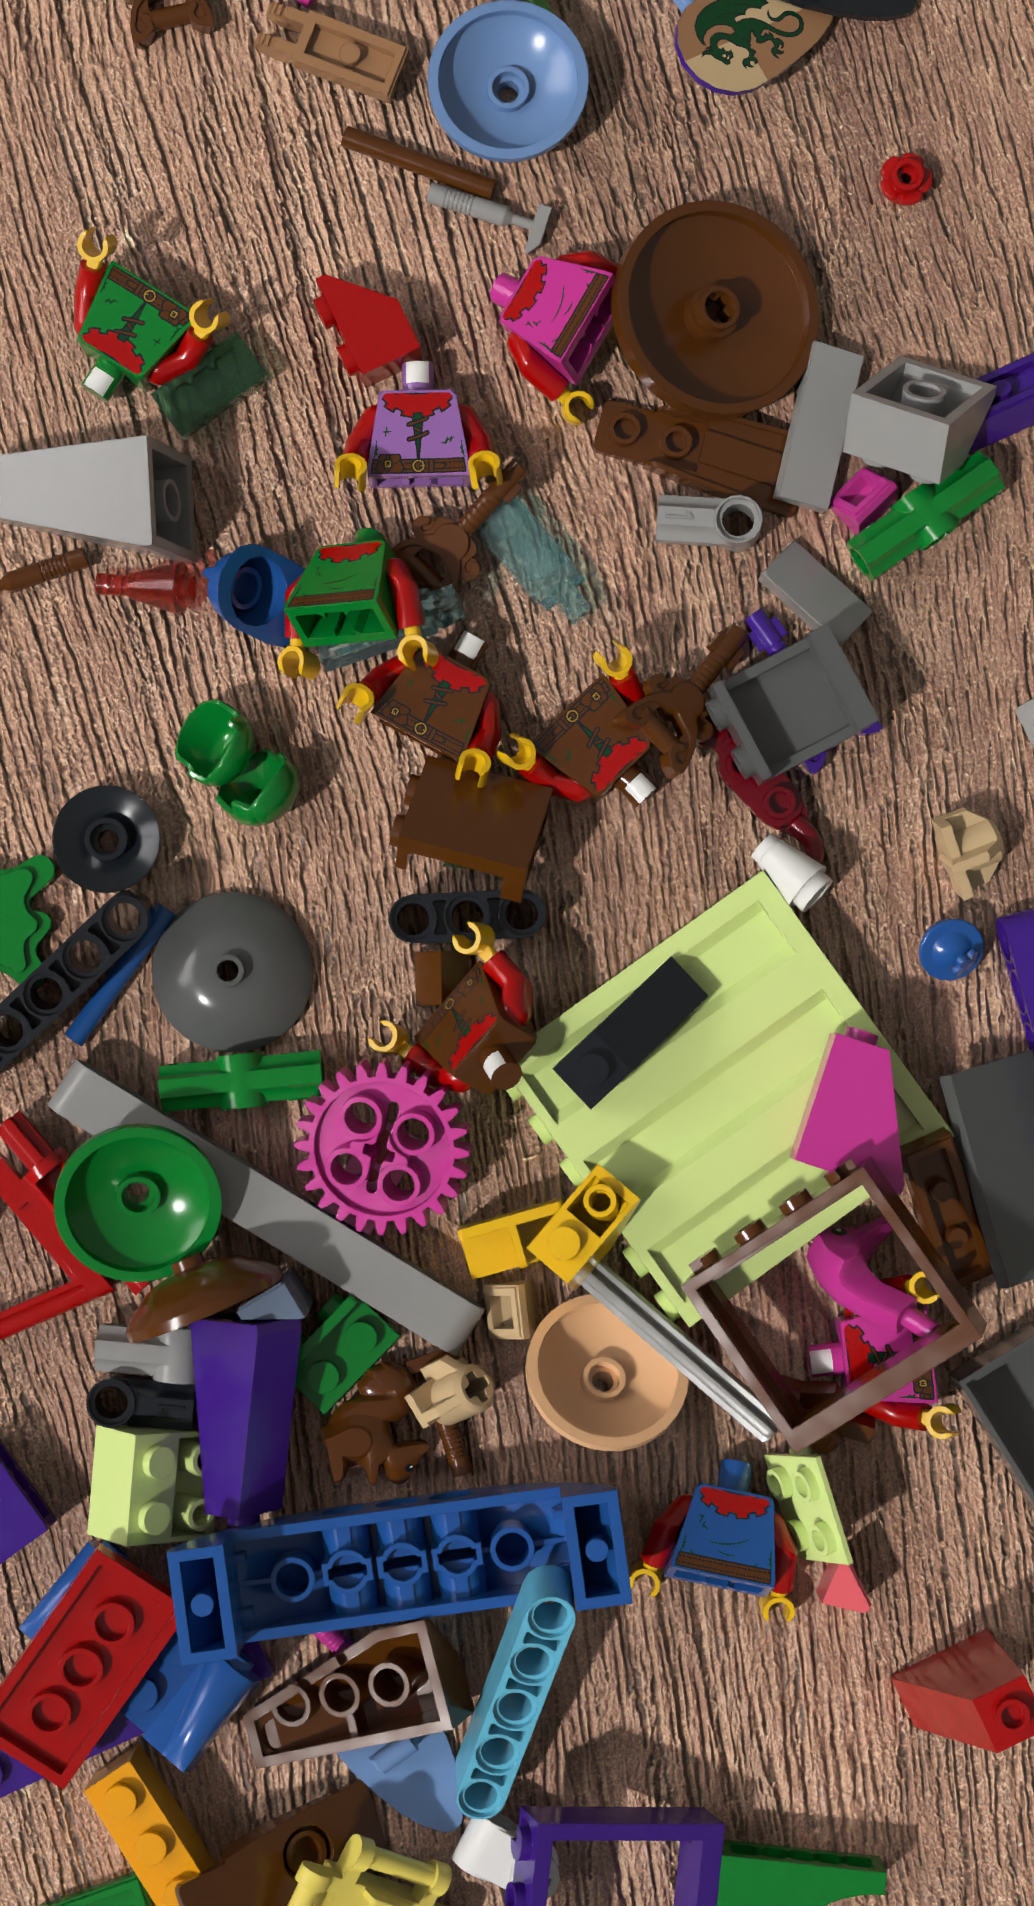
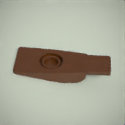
(698, 452)
(264, 1862)

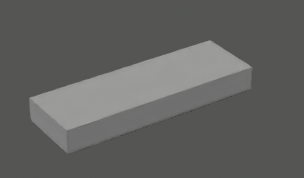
(818, 428)

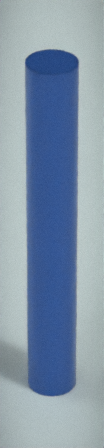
(118, 978)

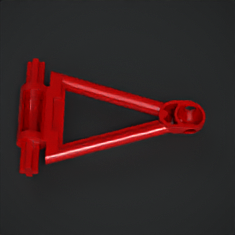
(33, 1204)

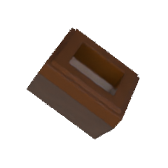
(438, 975)

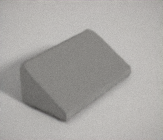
(814, 592)

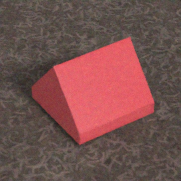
(843, 1588)

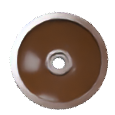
(198, 1291)

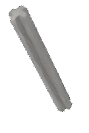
(680, 1350)

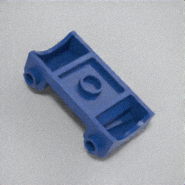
(173, 1703)

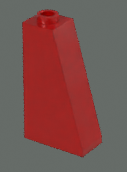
(969, 1694)

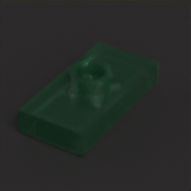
(212, 387)

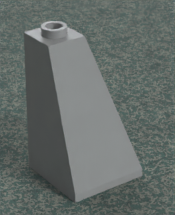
(105, 493)

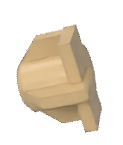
(968, 848)
(451, 1392)

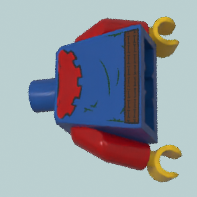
(724, 1541)

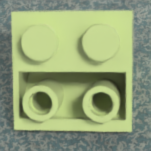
(147, 1486)

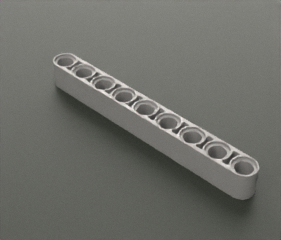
(287, 1217)

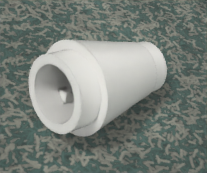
(792, 872)

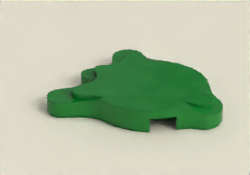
(20, 925)

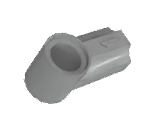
(700, 520)
(163, 1357)

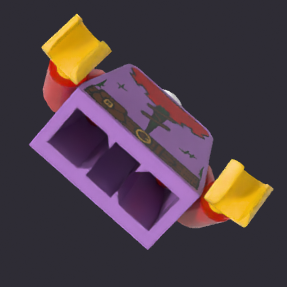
(418, 439)

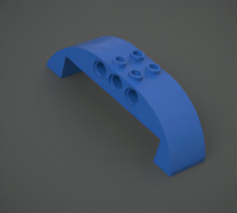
(393, 1563)

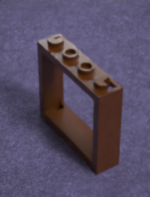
(806, 1427)

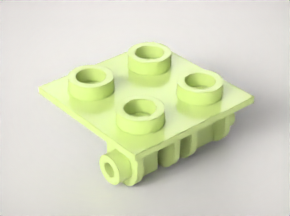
(807, 1505)

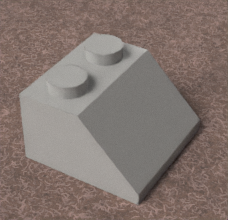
(916, 419)

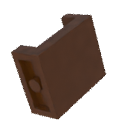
(472, 826)

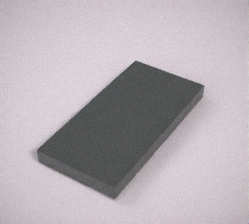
(995, 1137)

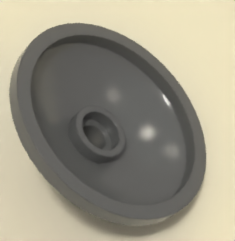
(270, 981)

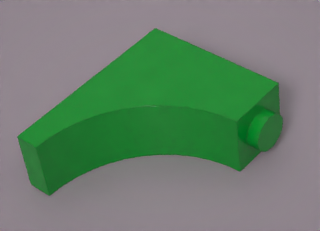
(794, 1875)

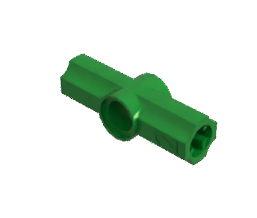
(925, 516)
(240, 1080)

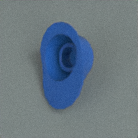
(250, 591)

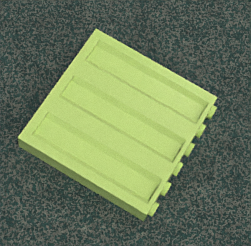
(721, 1099)

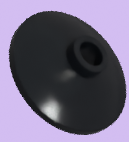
(79, 833)

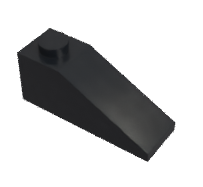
(630, 1033)

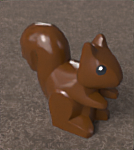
(362, 1432)

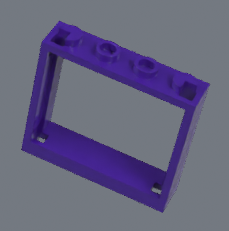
(695, 1828)

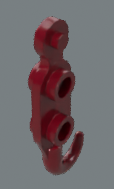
(773, 803)

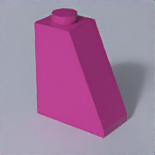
(852, 1108)

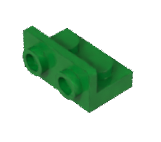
(341, 1349)

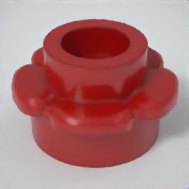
(898, 191)

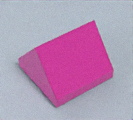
(864, 499)

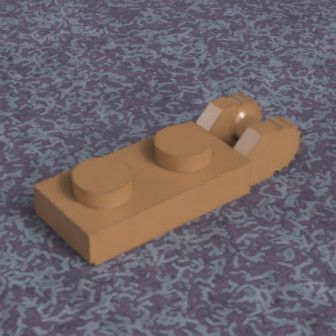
(336, 51)

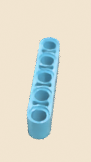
(514, 1692)

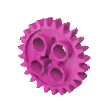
(428, 1161)

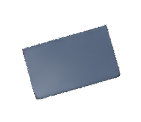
(283, 1300)

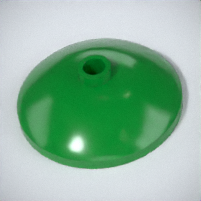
(131, 1233)

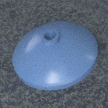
(514, 49)

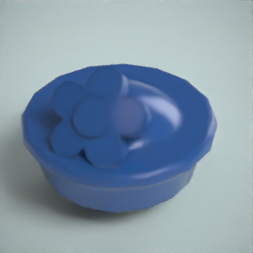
(951, 949)

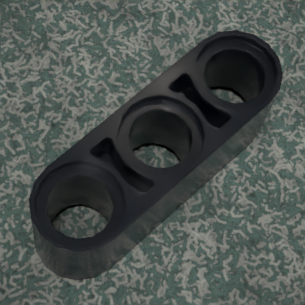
(441, 909)

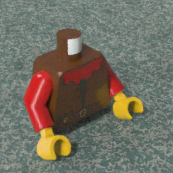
(437, 706)
(582, 749)
(477, 1029)

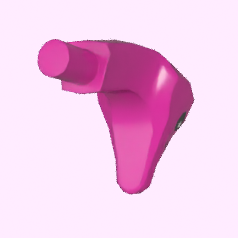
(840, 1266)

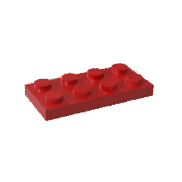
(83, 1664)

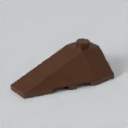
(375, 1692)

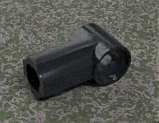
(148, 1401)

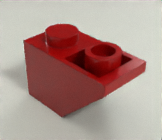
(371, 329)

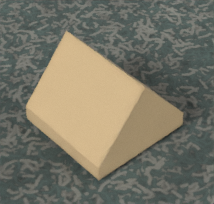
(510, 1310)

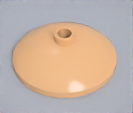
(589, 1343)

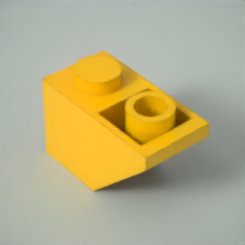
(585, 1227)

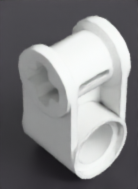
(487, 1853)

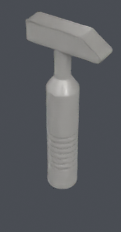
(491, 212)

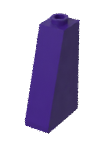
(244, 1411)

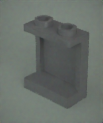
(791, 706)

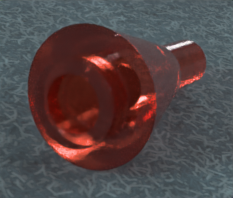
(163, 587)

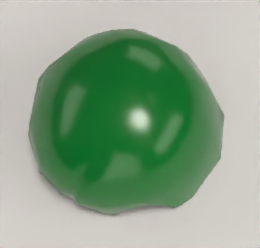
(215, 743)
(261, 791)

